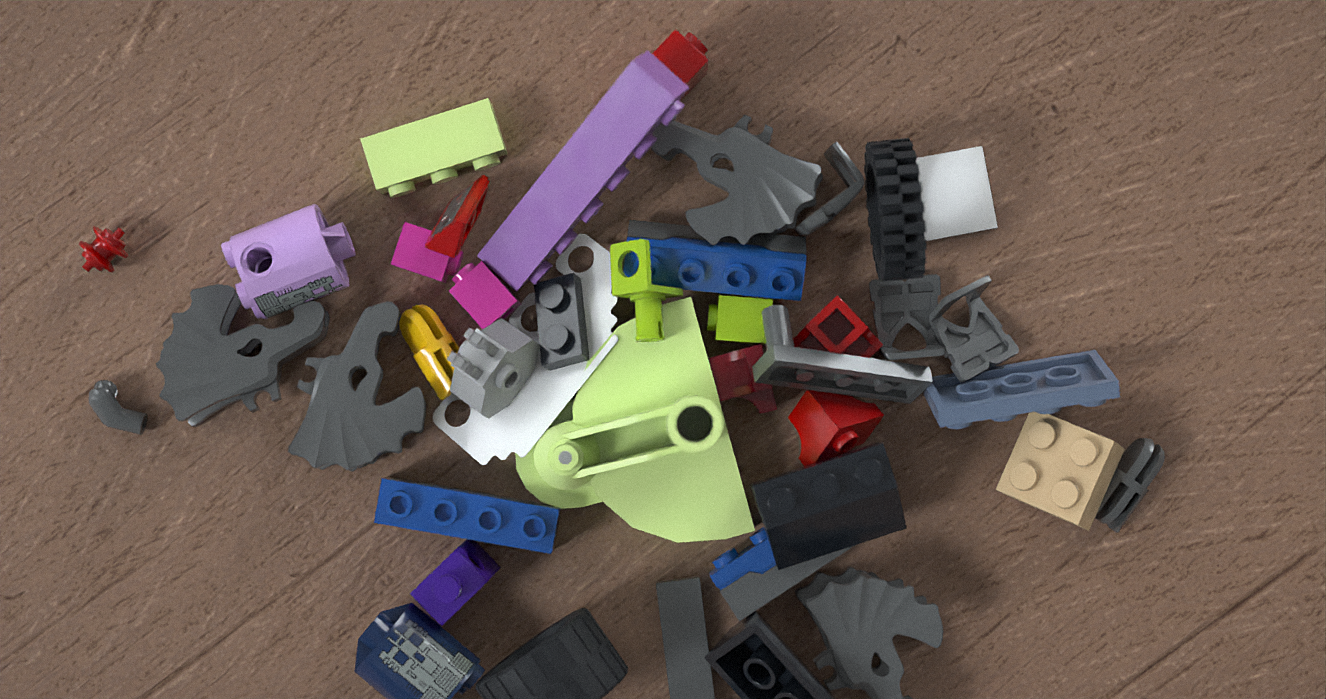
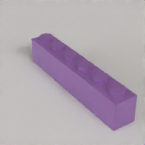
(583, 170)

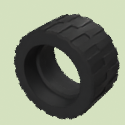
(559, 663)

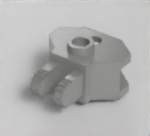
(492, 366)

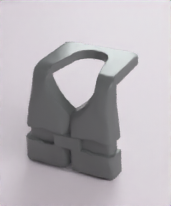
(846, 170)
(905, 303)
(979, 345)

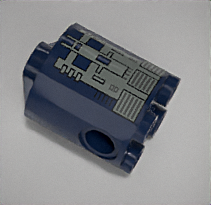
(414, 657)

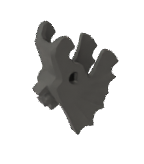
(763, 189)
(209, 367)
(344, 423)
(859, 618)

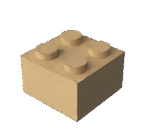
(1060, 469)

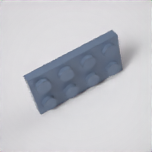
(1022, 388)

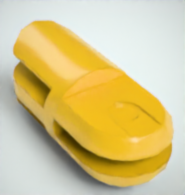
(430, 346)

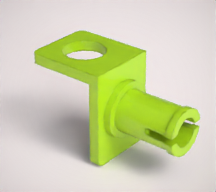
(640, 289)

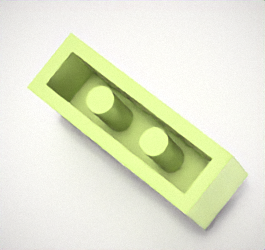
(434, 148)

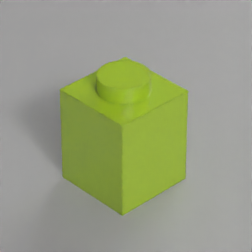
(738, 319)

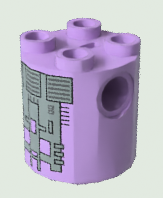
(289, 261)

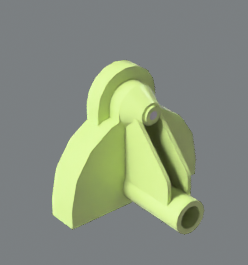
(646, 439)

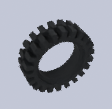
(895, 209)

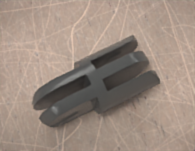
(1130, 482)

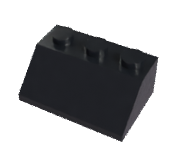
(829, 505)
(762, 664)

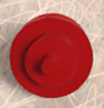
(103, 249)

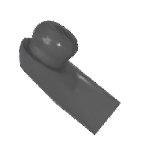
(111, 413)

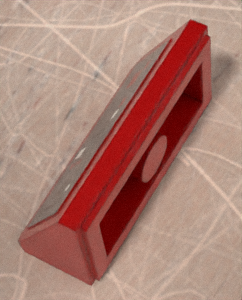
(458, 219)

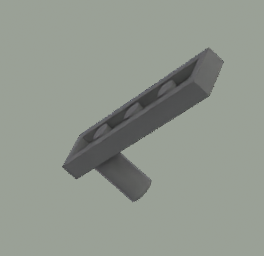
(832, 371)
(685, 638)

